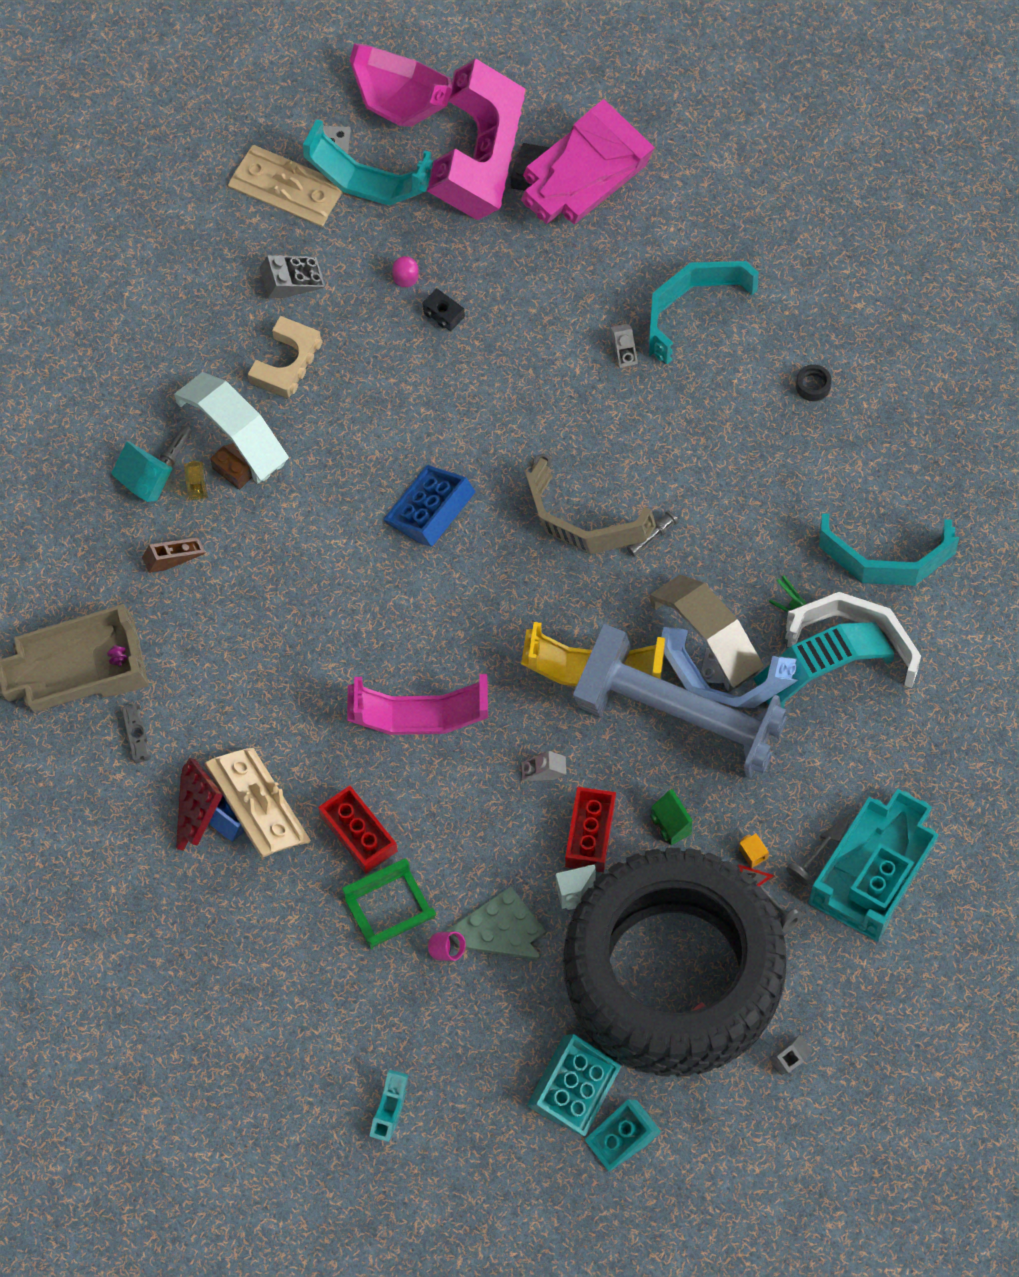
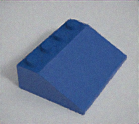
(430, 505)

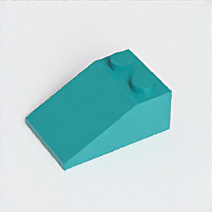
(141, 472)
(622, 1134)

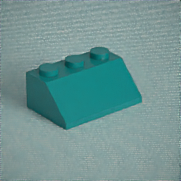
(880, 878)

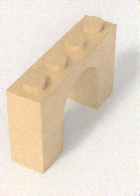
(284, 380)

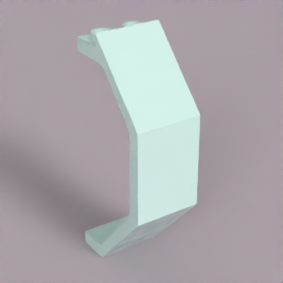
(237, 421)

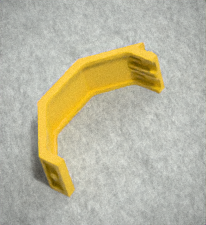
(567, 664)

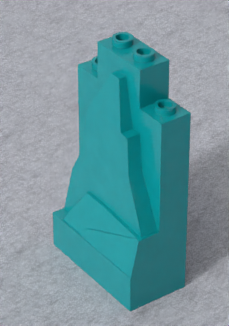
(895, 826)

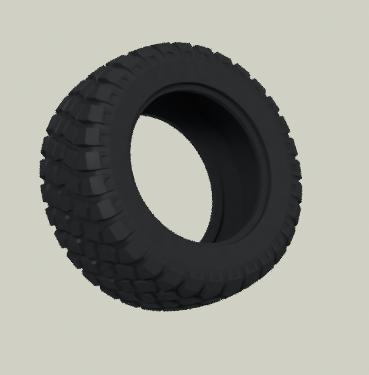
(674, 884)

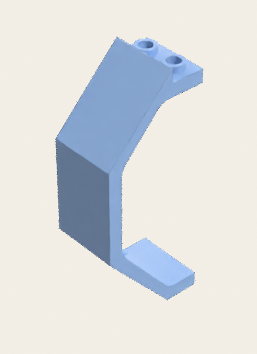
(778, 677)

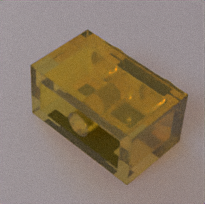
(196, 480)

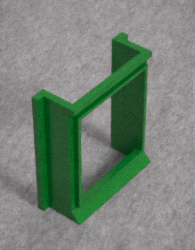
(375, 881)

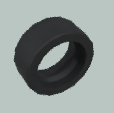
(813, 395)

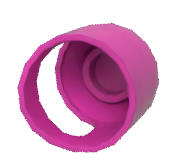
(405, 271)
(440, 946)

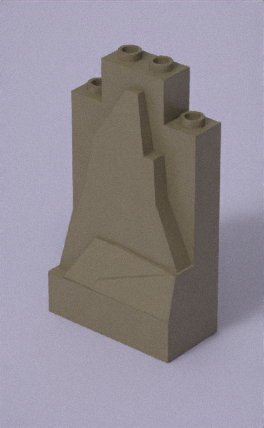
(73, 661)

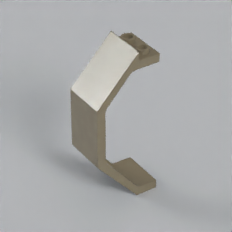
(714, 625)

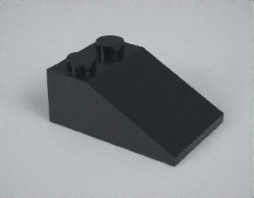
(526, 156)

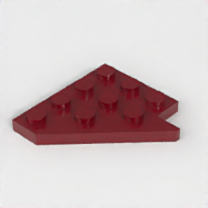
(196, 804)

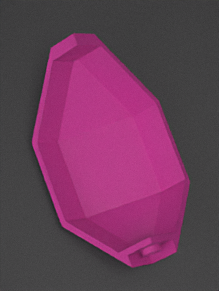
(398, 86)

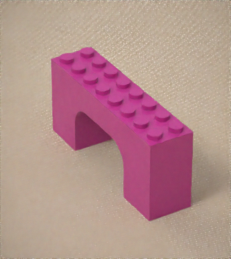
(495, 104)

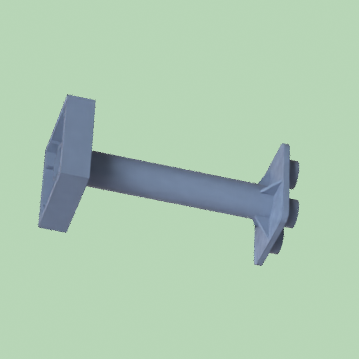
(608, 673)

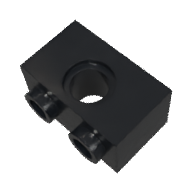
(439, 301)

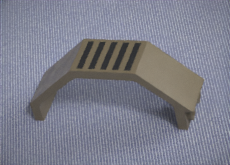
(588, 541)

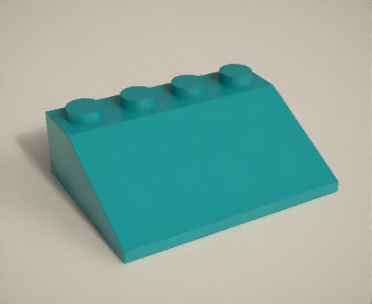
(574, 1085)

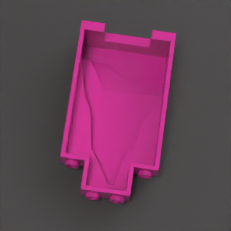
(585, 165)

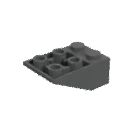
(290, 275)

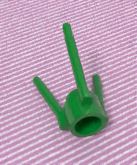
(796, 601)

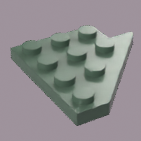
(501, 927)

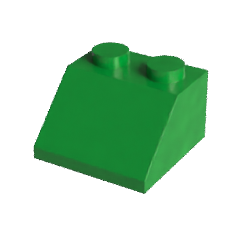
(671, 818)

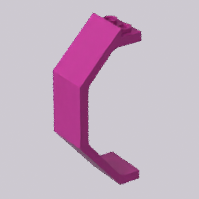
(417, 713)

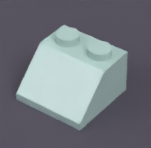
(573, 884)

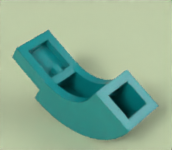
(390, 1106)

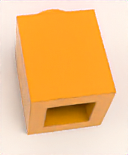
(753, 850)

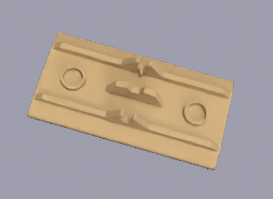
(286, 185)
(257, 801)

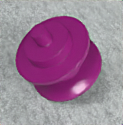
(117, 655)

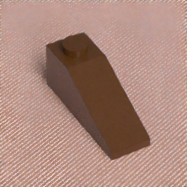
(172, 553)

